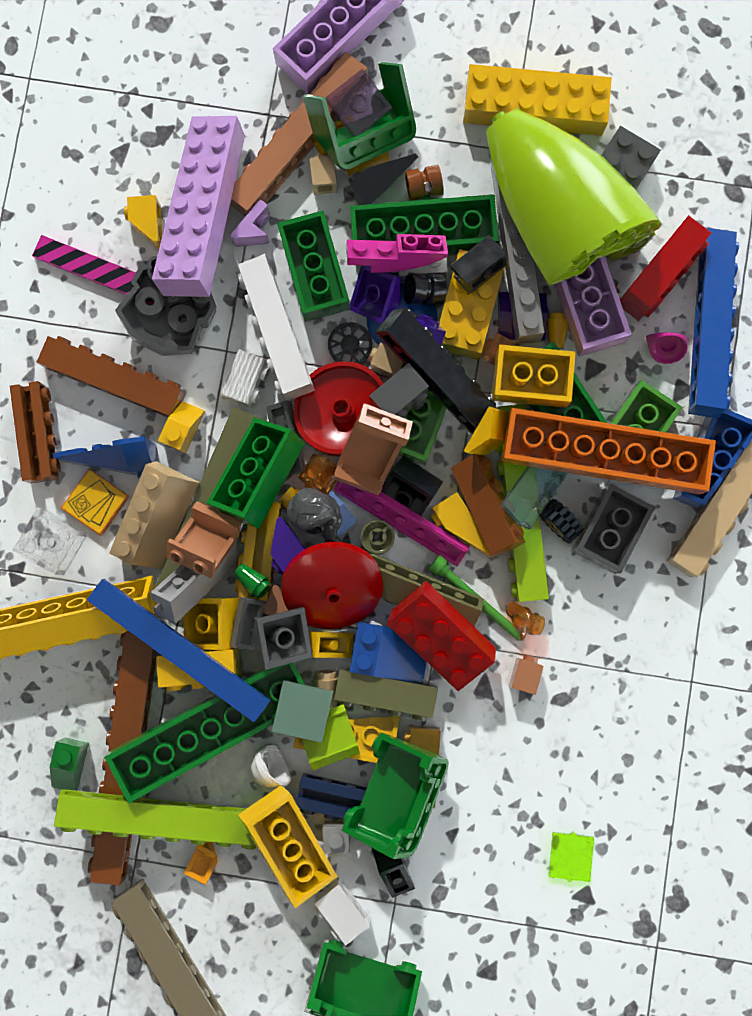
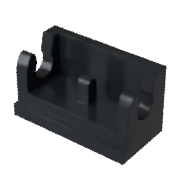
(479, 264)

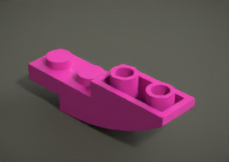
(399, 255)

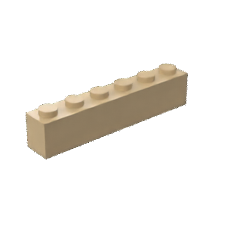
(714, 519)

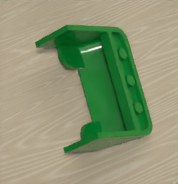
(386, 134)

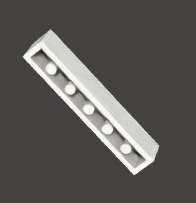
(275, 327)

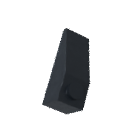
(376, 179)

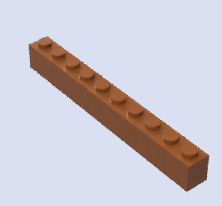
(129, 720)

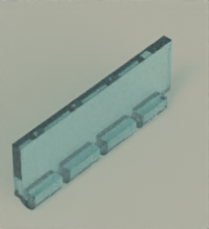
(532, 495)

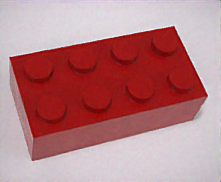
(665, 269)
(442, 636)

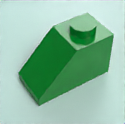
(67, 763)

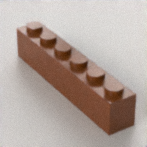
(110, 377)

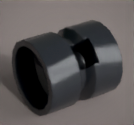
(425, 288)

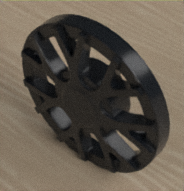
(350, 343)

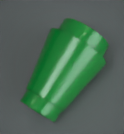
(253, 581)

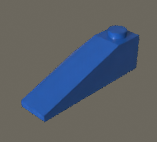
(124, 456)

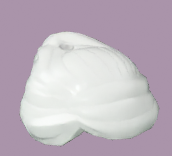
(270, 768)

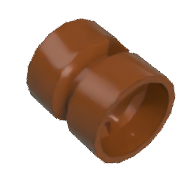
(415, 183)

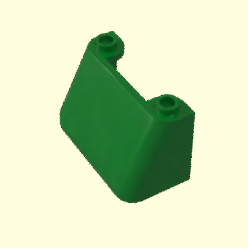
(397, 797)
(361, 986)

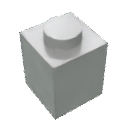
(334, 839)

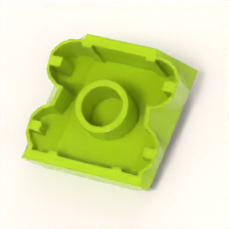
(337, 741)

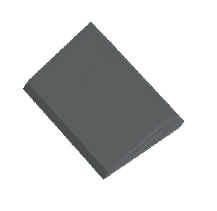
(281, 638)

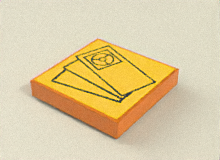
(95, 502)

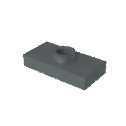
(247, 612)

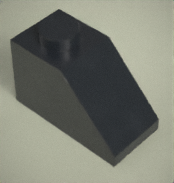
(394, 874)

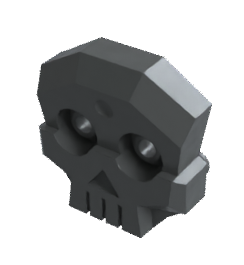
(158, 324)

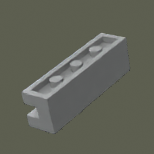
(186, 588)

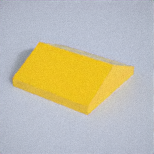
(489, 432)

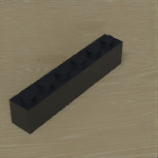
(432, 362)

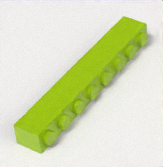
(526, 560)
(151, 818)

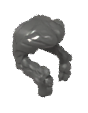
(313, 508)

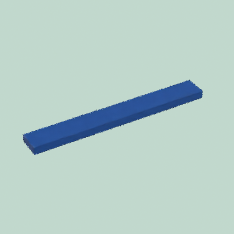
(178, 650)

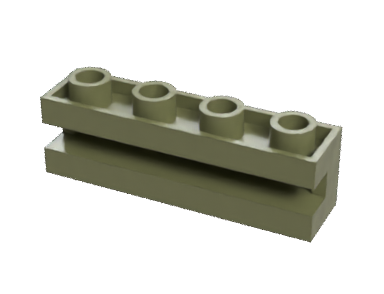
(387, 694)

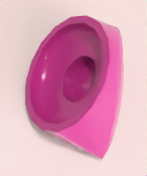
(667, 346)

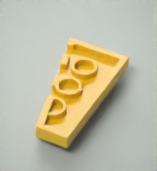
(365, 732)

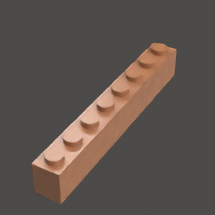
(288, 144)

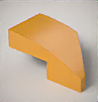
(202, 863)

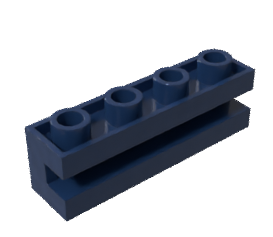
(328, 796)

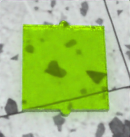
(571, 856)

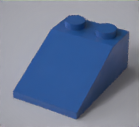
(385, 655)

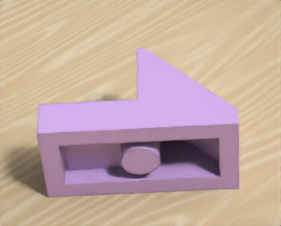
(248, 231)

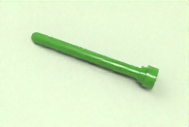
(441, 569)

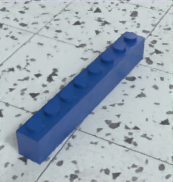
(713, 325)

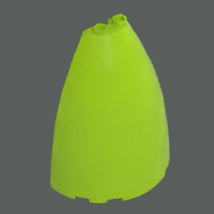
(565, 197)

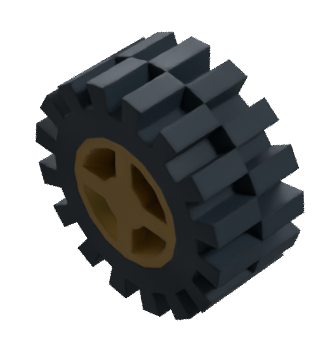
(561, 521)

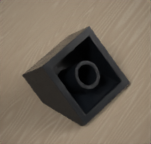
(411, 485)

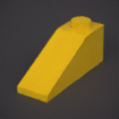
(459, 522)

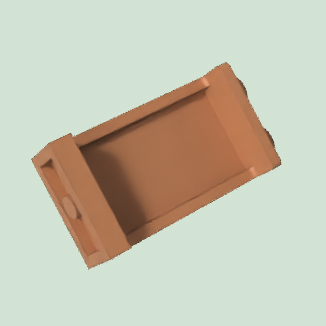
(372, 449)

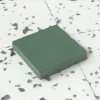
(302, 711)

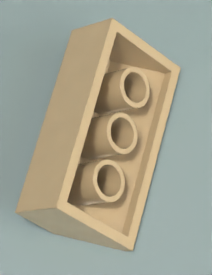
(154, 516)

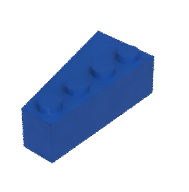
(732, 436)

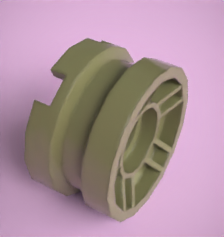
(384, 529)

